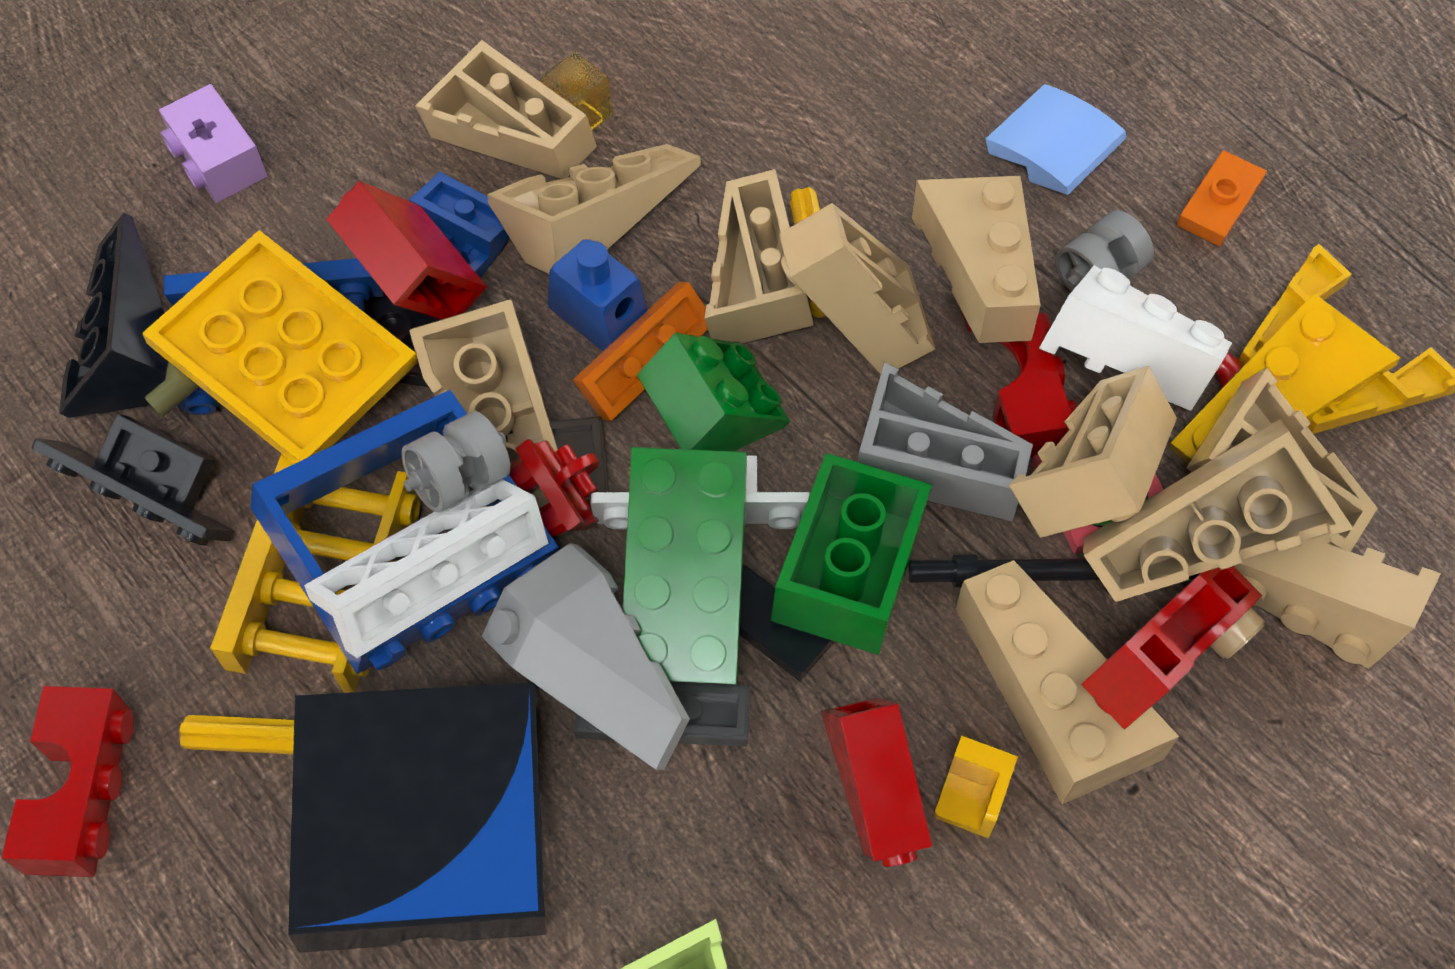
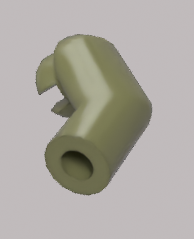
(171, 391)

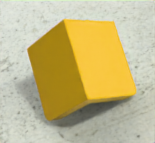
(975, 787)

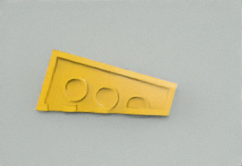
(1315, 360)

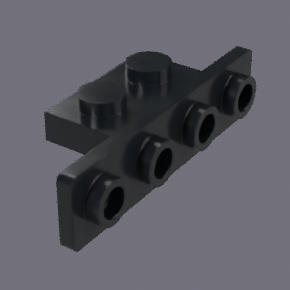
(146, 469)

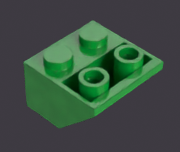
(711, 394)

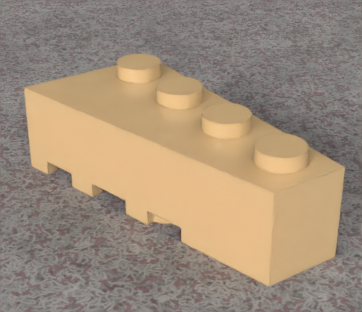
(1226, 511)
(1040, 670)

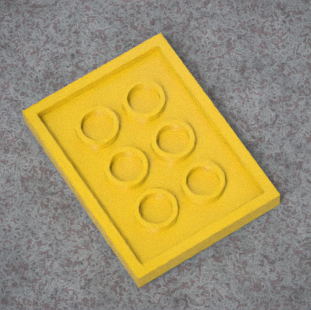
(280, 349)

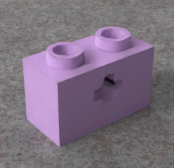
(213, 144)

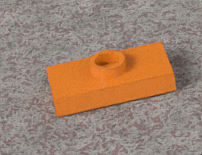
(1221, 198)

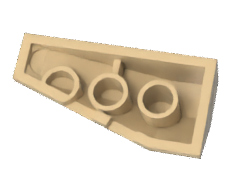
(591, 204)

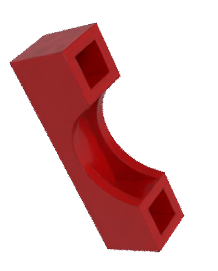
(1036, 401)
(1170, 644)

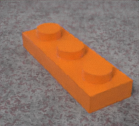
(612, 377)

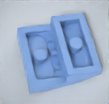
(1056, 139)

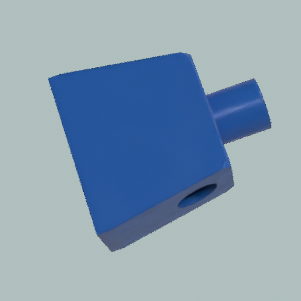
(595, 293)

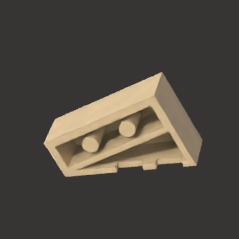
(985, 249)
(749, 286)
(858, 286)
(1260, 404)
(1103, 460)
(1340, 596)

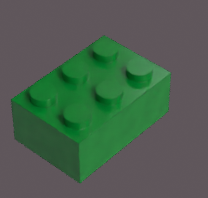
(850, 553)

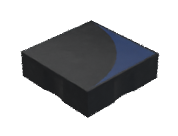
(415, 817)

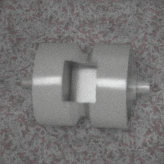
(1112, 242)
(449, 464)

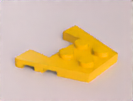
(1416, 382)

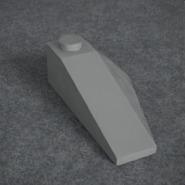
(580, 647)

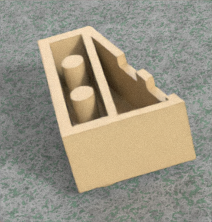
(506, 115)

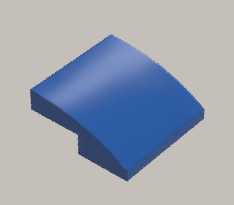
(463, 219)

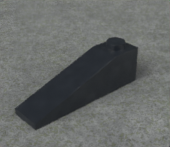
(114, 360)

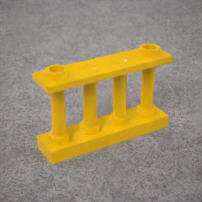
(261, 582)

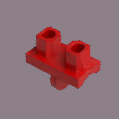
(562, 480)

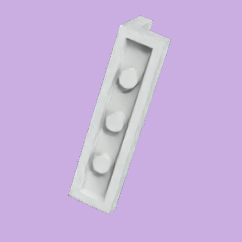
(434, 565)

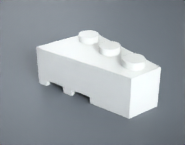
(1136, 330)

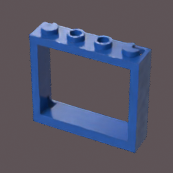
(346, 463)

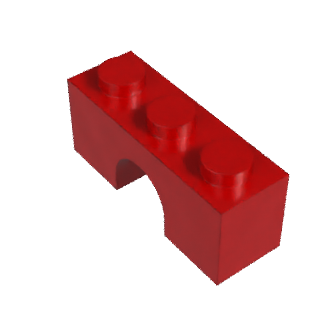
(70, 827)

